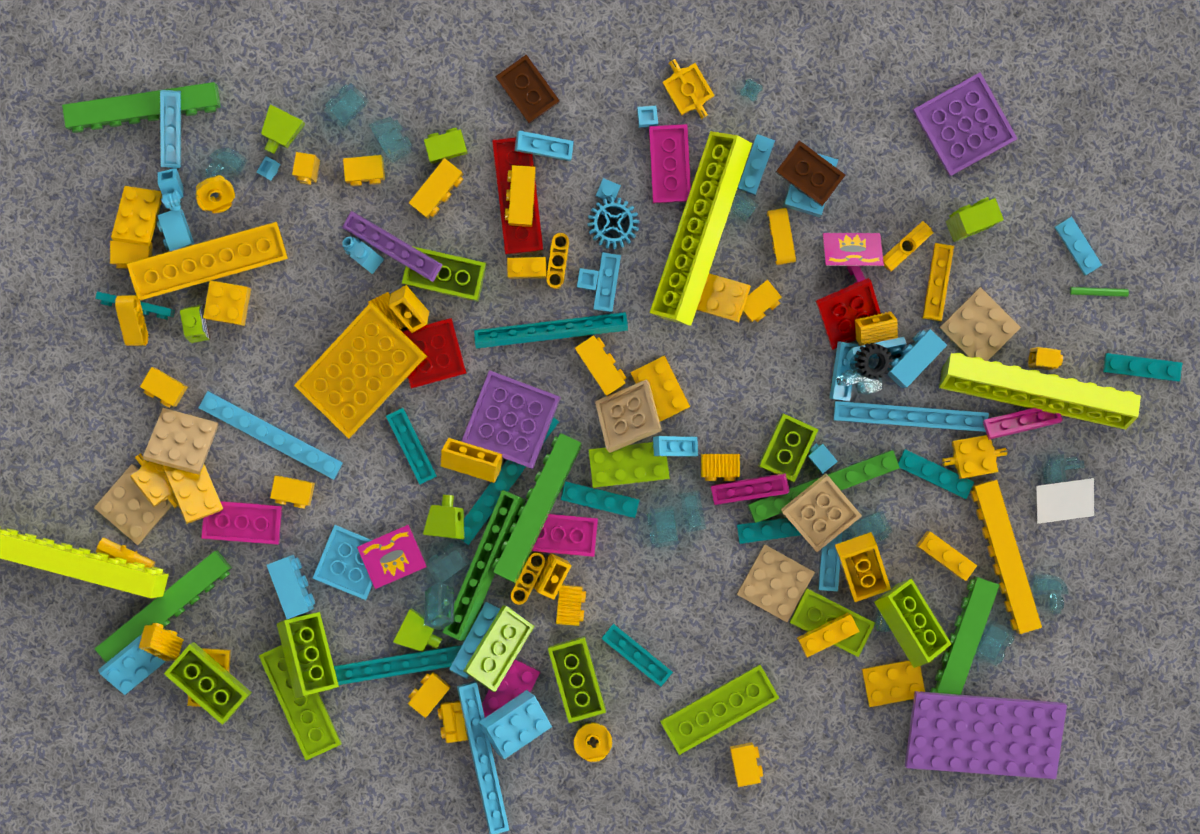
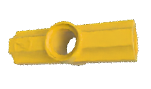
(915, 238)
(116, 550)

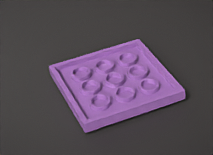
(964, 124)
(511, 419)

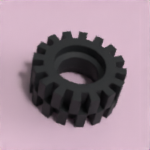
(883, 364)

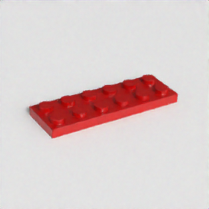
(516, 238)

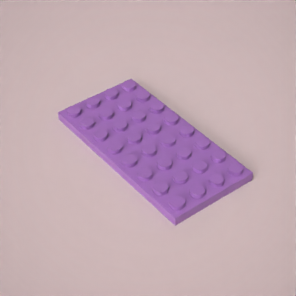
(985, 735)

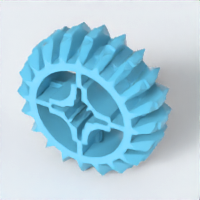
(626, 212)

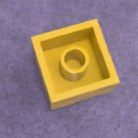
(227, 303)

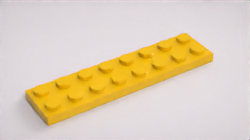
(207, 261)

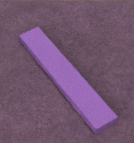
(392, 246)

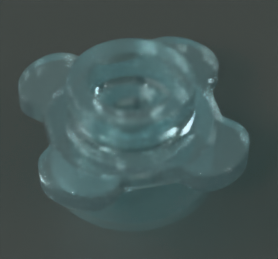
(746, 90)

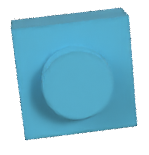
(647, 116)
(268, 168)
(607, 190)
(587, 279)

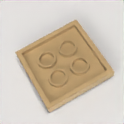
(980, 326)
(628, 416)
(180, 441)
(129, 508)
(821, 512)
(775, 583)

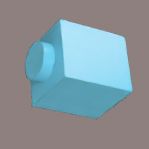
(821, 457)

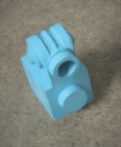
(171, 188)
(362, 254)

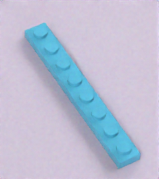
(909, 416)
(270, 435)
(483, 758)

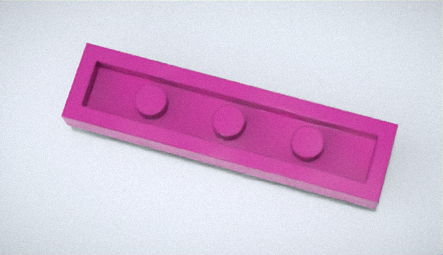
(1019, 422)
(750, 489)

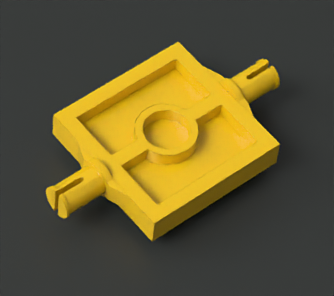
(688, 89)
(974, 457)
(153, 482)

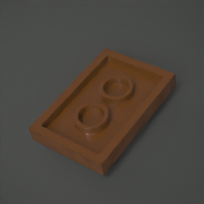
(527, 89)
(810, 173)

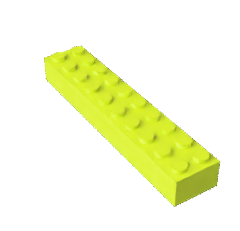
(700, 227)
(1039, 391)
(82, 564)

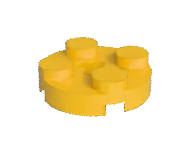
(208, 187)
(586, 750)

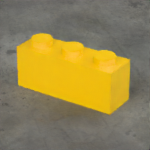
(437, 189)
(520, 196)
(601, 365)
(471, 460)
(946, 555)
(828, 634)

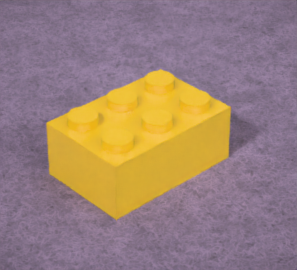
(863, 567)

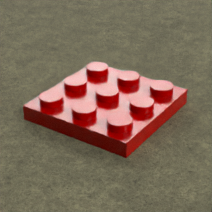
(843, 307)
(442, 350)

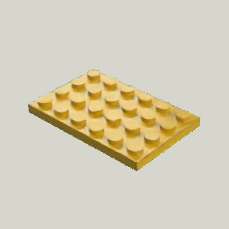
(360, 370)

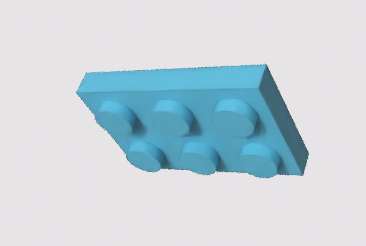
(130, 667)

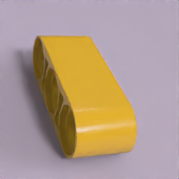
(782, 236)
(554, 252)
(131, 320)
(527, 587)

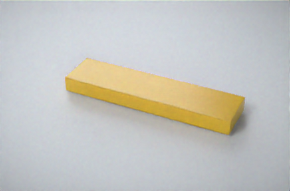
(938, 282)

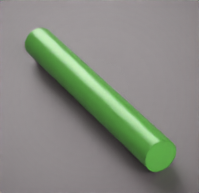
(1099, 291)

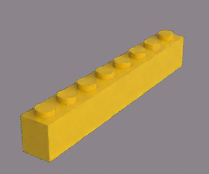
(1006, 556)

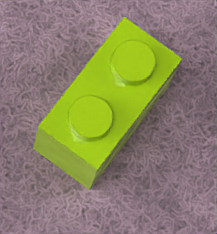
(445, 145)

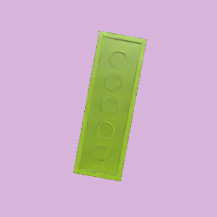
(719, 709)
(305, 714)

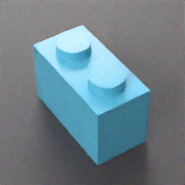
(175, 230)

